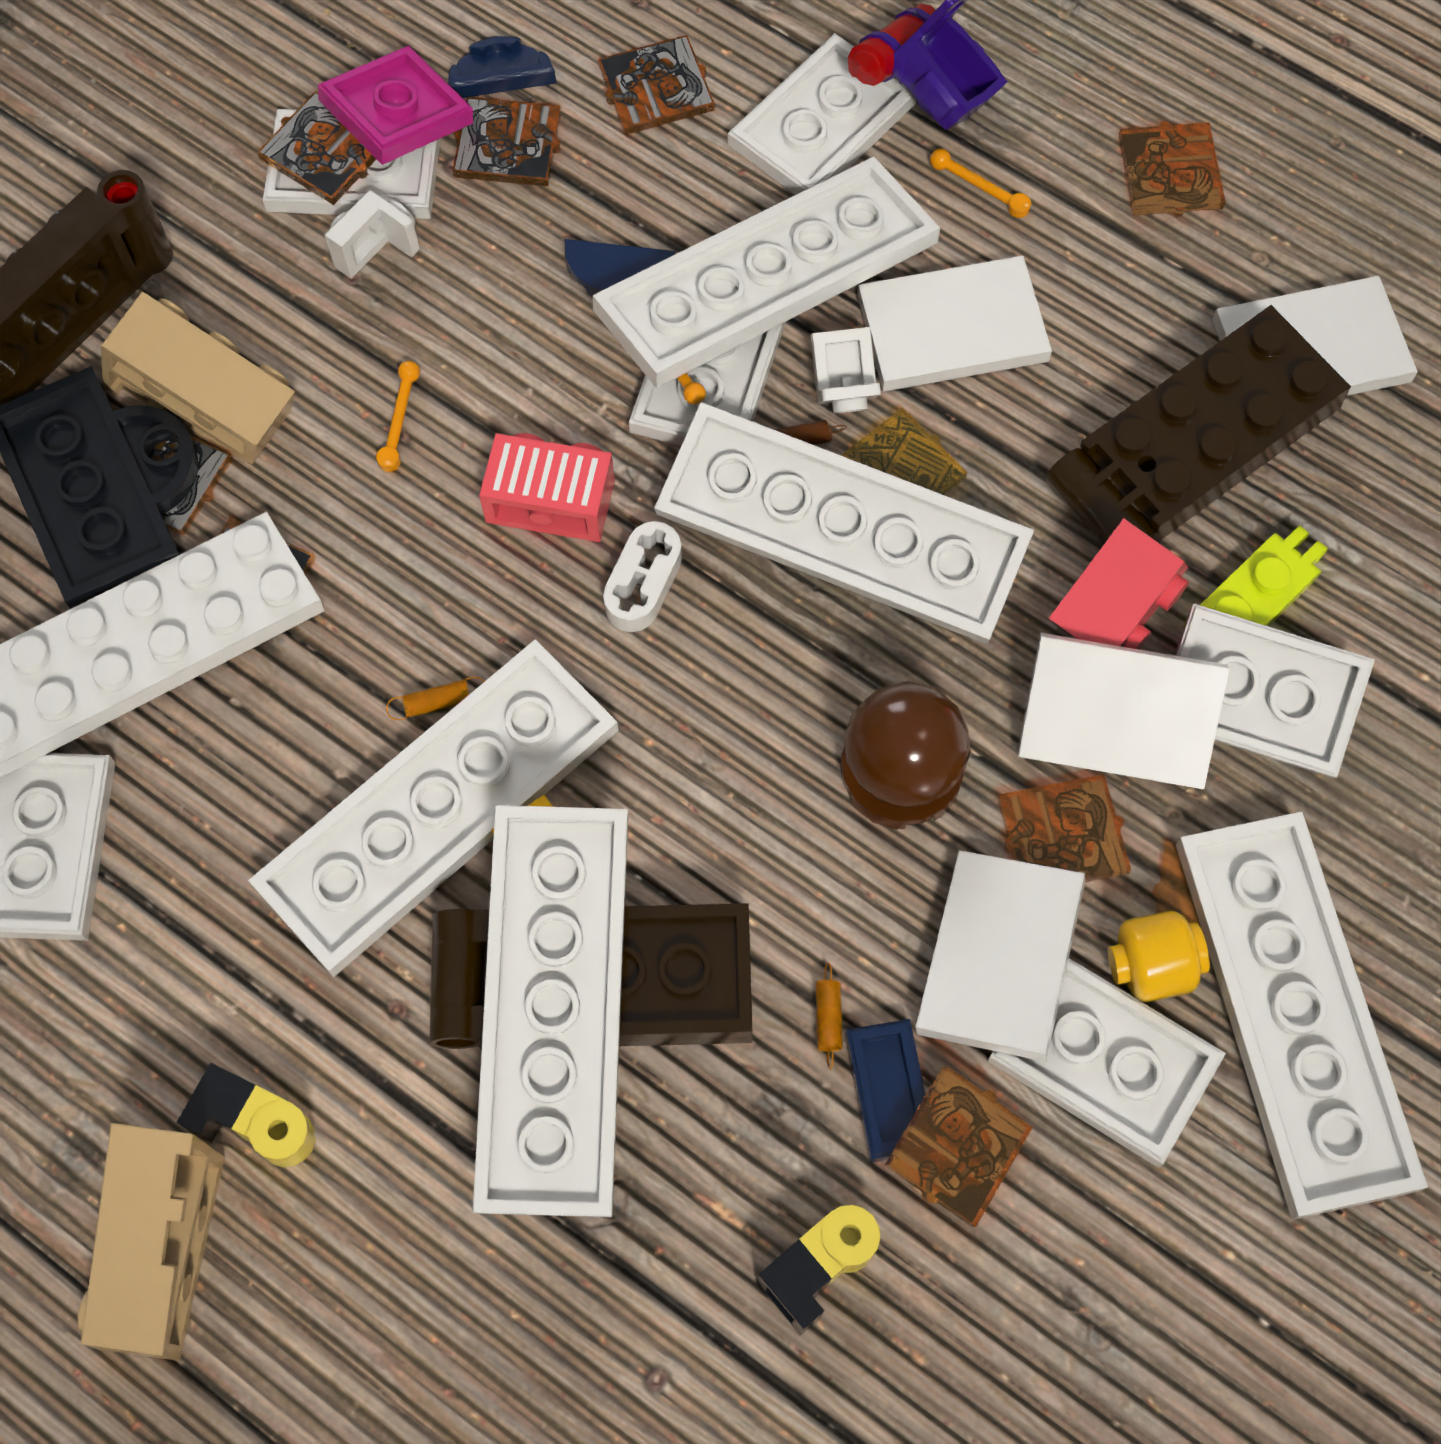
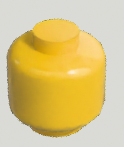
(1159, 956)

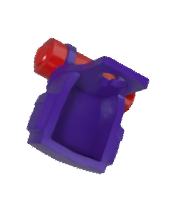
(932, 59)

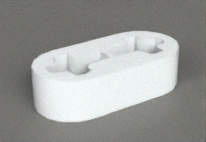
(631, 571)

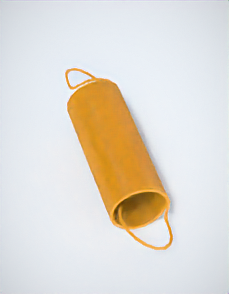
(434, 698)
(829, 1015)

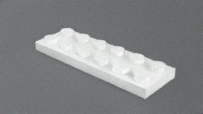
(764, 271)
(844, 522)
(147, 638)
(432, 807)
(552, 1012)
(1299, 1017)

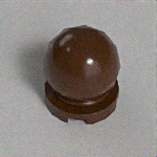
(905, 755)

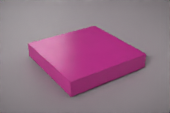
(395, 104)

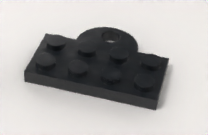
(93, 482)

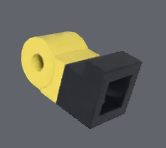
(267, 1121)
(834, 1246)

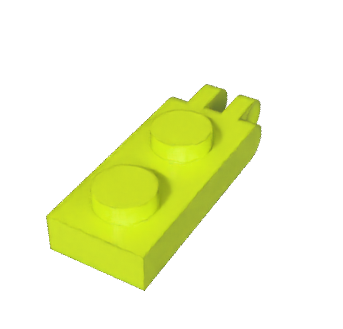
(1269, 579)

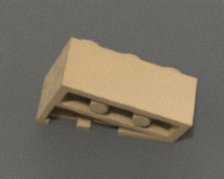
(195, 377)
(149, 1241)

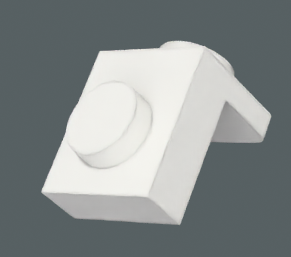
(366, 228)
(844, 369)

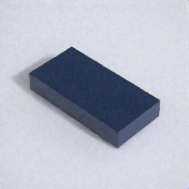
(885, 1082)

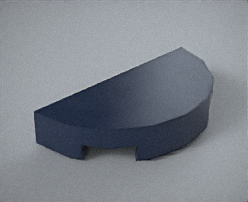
(500, 66)
(604, 264)

